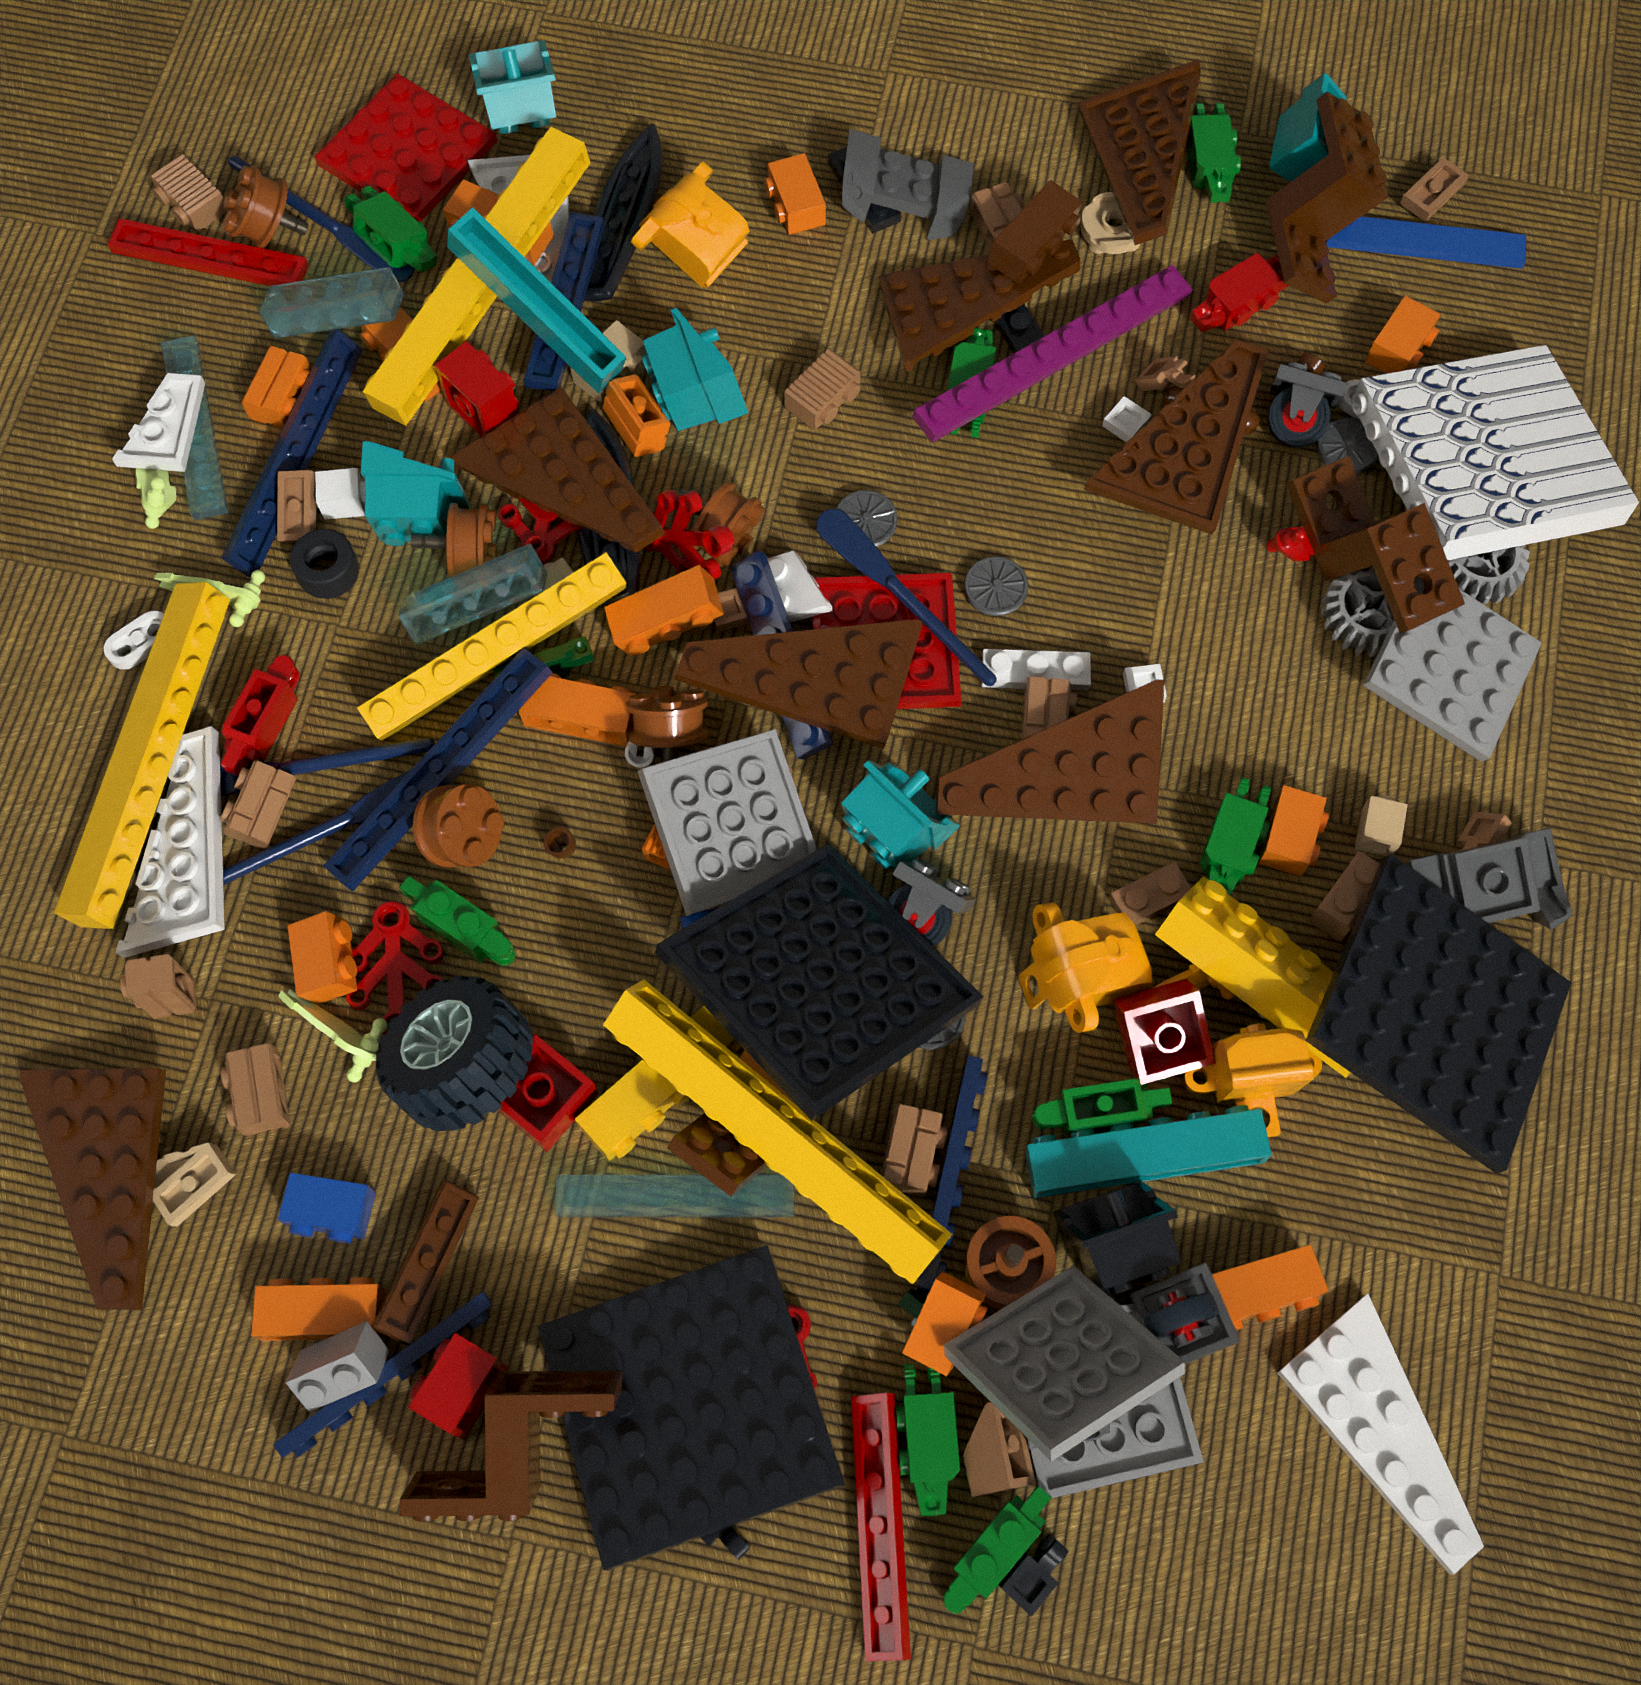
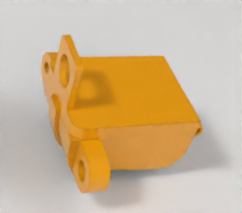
(694, 228)
(1084, 964)
(1258, 1068)

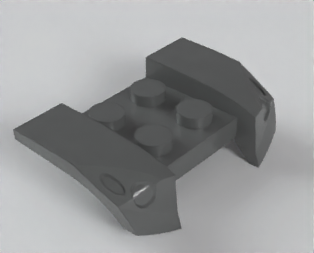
(905, 184)
(1503, 878)

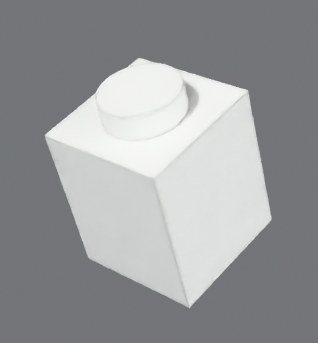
(340, 493)

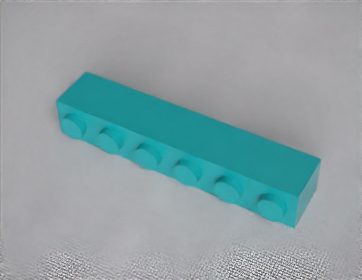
(535, 300)
(1148, 1152)

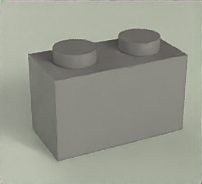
(337, 1366)

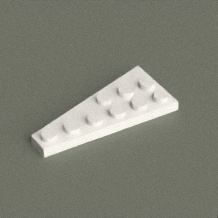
(183, 857)

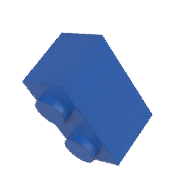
(326, 1207)

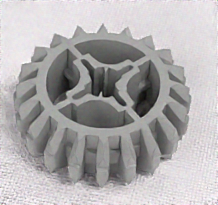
(1480, 575)
(1367, 625)

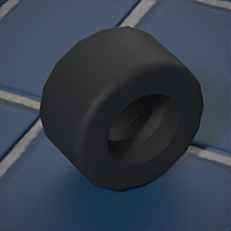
(319, 545)

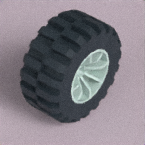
(454, 1053)

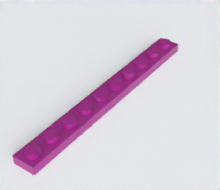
(1051, 354)

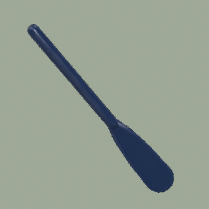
(341, 231)
(859, 550)
(335, 760)
(355, 814)

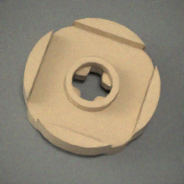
(1097, 231)

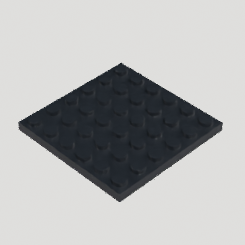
(819, 979)
(1440, 1013)
(708, 1413)

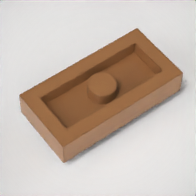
(1434, 189)
(295, 505)
(1151, 893)

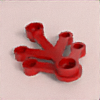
(541, 535)
(715, 540)
(394, 961)

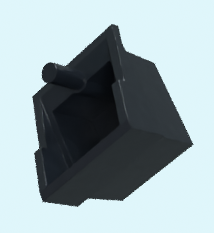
(1121, 1237)

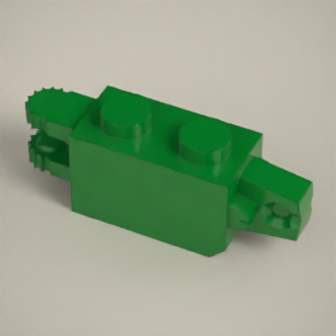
(1212, 152)
(390, 230)
(969, 361)
(1234, 837)
(458, 922)
(1101, 1106)
(931, 1441)
(996, 1550)

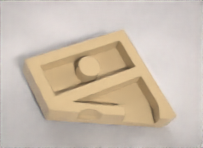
(189, 1180)

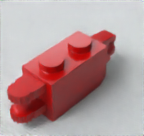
(1240, 293)
(259, 714)

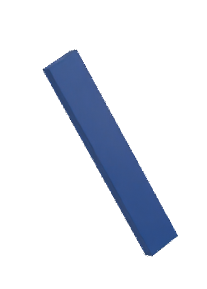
(1432, 242)

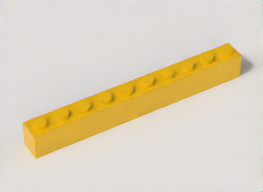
(461, 297)
(142, 757)
(777, 1131)

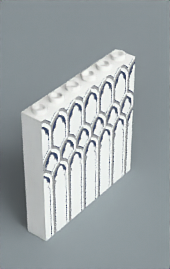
(1494, 451)

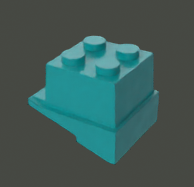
(515, 85)
(1300, 132)
(692, 376)
(406, 494)
(895, 815)

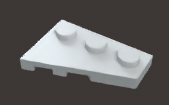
(167, 428)

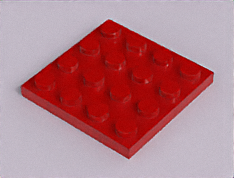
(406, 146)
(934, 669)

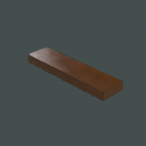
(425, 1262)

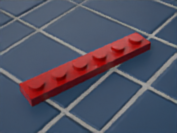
(206, 254)
(880, 1528)

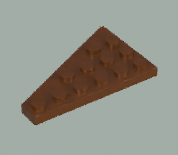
(1142, 144)
(946, 301)
(1189, 450)
(563, 469)
(822, 677)
(1081, 769)
(103, 1158)

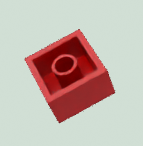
(476, 389)
(1164, 1031)
(548, 1096)
(455, 1386)

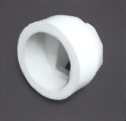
(638, 761)

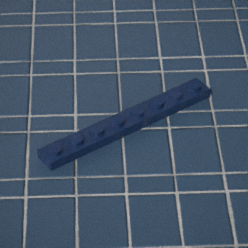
(293, 450)
(438, 768)

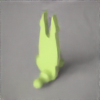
(155, 493)
(241, 599)
(345, 1036)

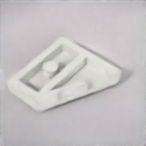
(797, 587)

